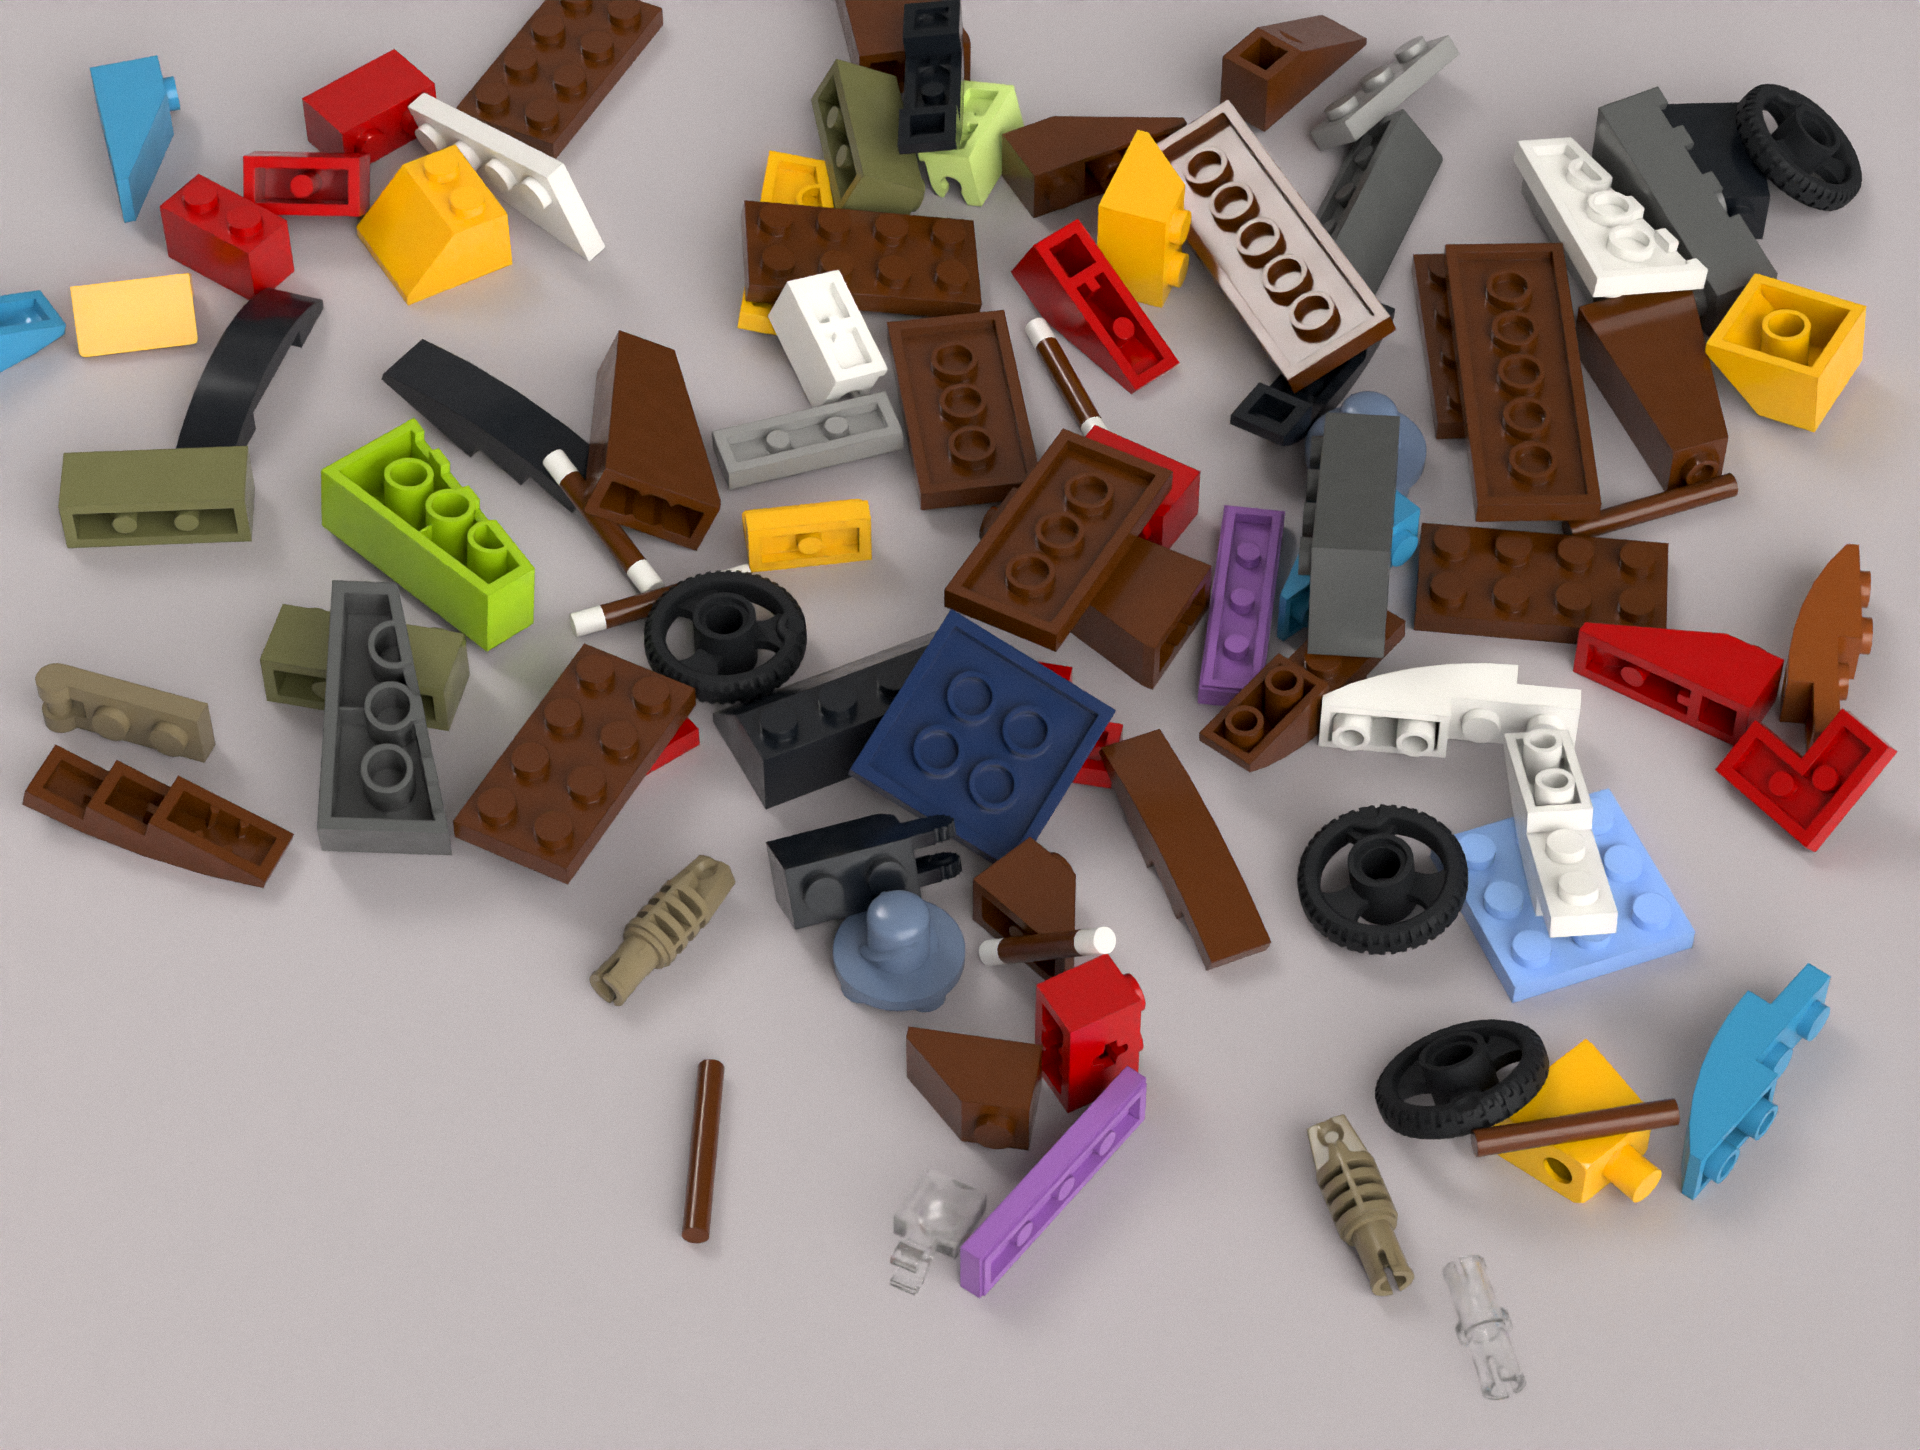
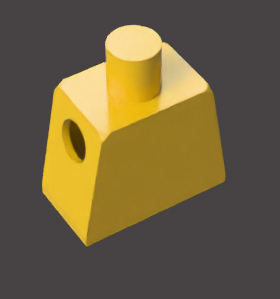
(1580, 1169)

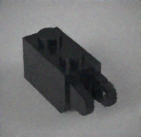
(850, 863)

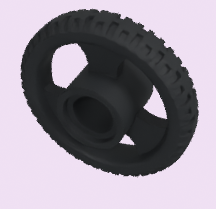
(1801, 145)
(728, 635)
(1383, 902)
(1460, 1074)

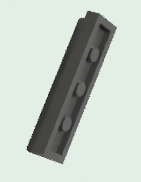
(1379, 194)

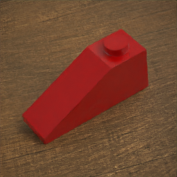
(1093, 307)
(1686, 674)

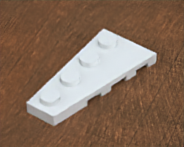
(512, 171)
(1600, 227)

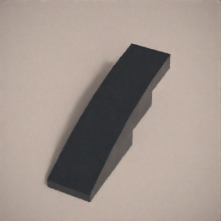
(485, 415)

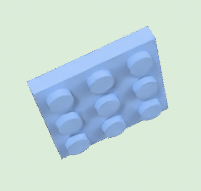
(1518, 940)

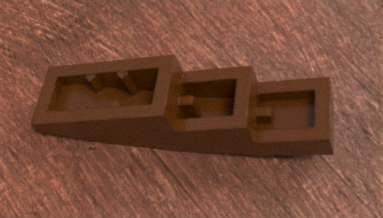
(161, 822)
(1185, 848)

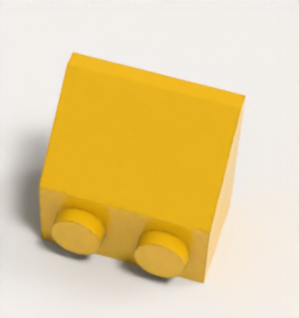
(1145, 223)
(436, 227)
(1789, 349)

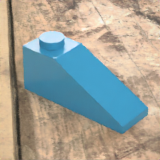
(135, 123)

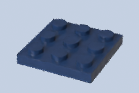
(981, 739)

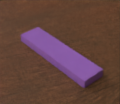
(1241, 602)
(1053, 1183)

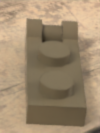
(124, 711)

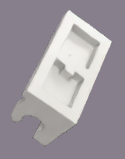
(826, 338)

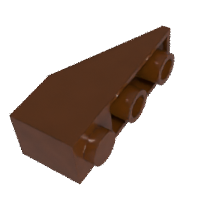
(1283, 65)
(1072, 156)

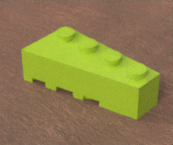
(429, 535)

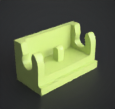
(977, 163)

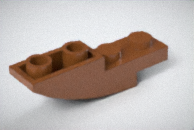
(1827, 644)

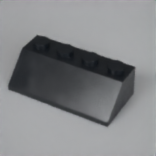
(815, 727)

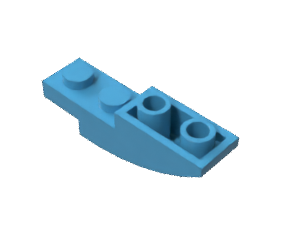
(1742, 1074)

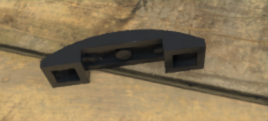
(933, 77)
(245, 366)
(1287, 417)

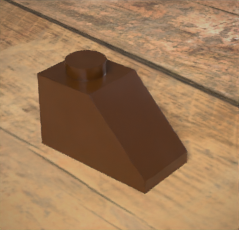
(1027, 895)
(978, 1084)

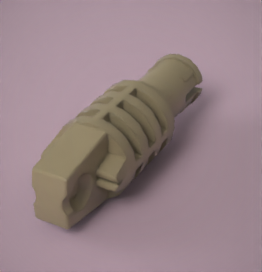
(664, 927)
(1358, 1201)

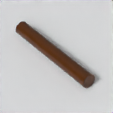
(1655, 506)
(1575, 1127)
(703, 1151)

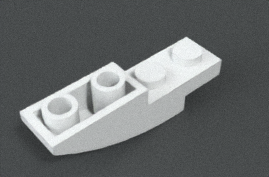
(1427, 705)
(1556, 834)

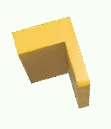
(134, 315)
(807, 535)

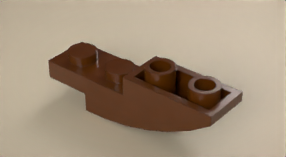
(1284, 703)

